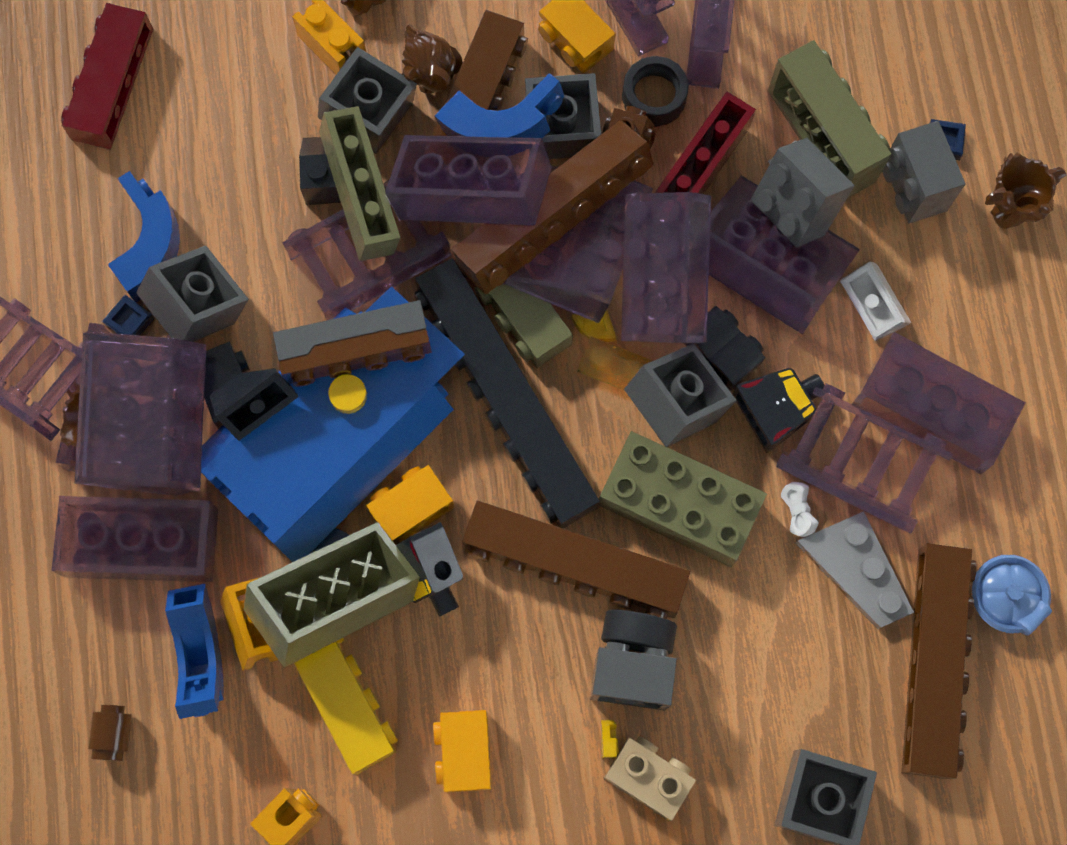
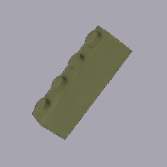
(359, 183)
(530, 320)

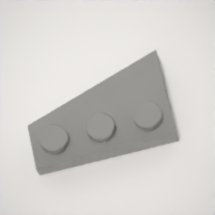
(859, 566)

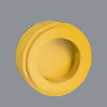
(347, 394)

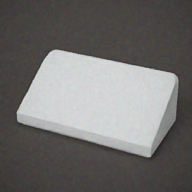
(875, 301)

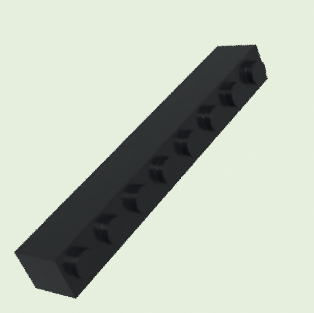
(507, 396)

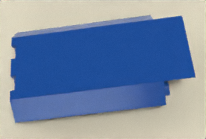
(317, 464)

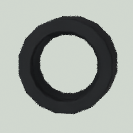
(663, 68)
(638, 630)

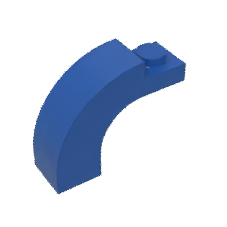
(524, 120)
(157, 240)
(197, 651)

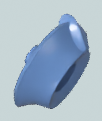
(1012, 594)

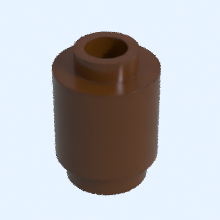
(109, 733)

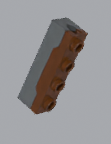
(352, 343)

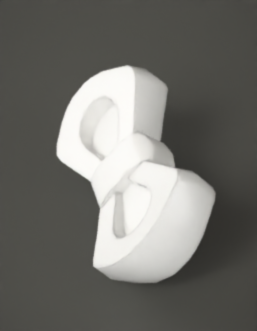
(795, 497)

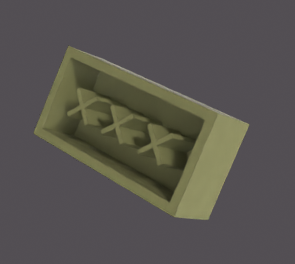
(825, 112)
(682, 499)
(330, 593)

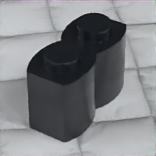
(728, 349)

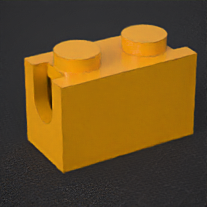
(576, 32)
(326, 34)
(410, 504)
(245, 636)
(464, 751)
(287, 817)

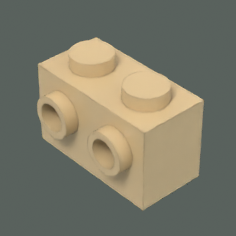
(650, 778)

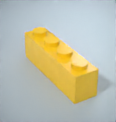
(347, 707)

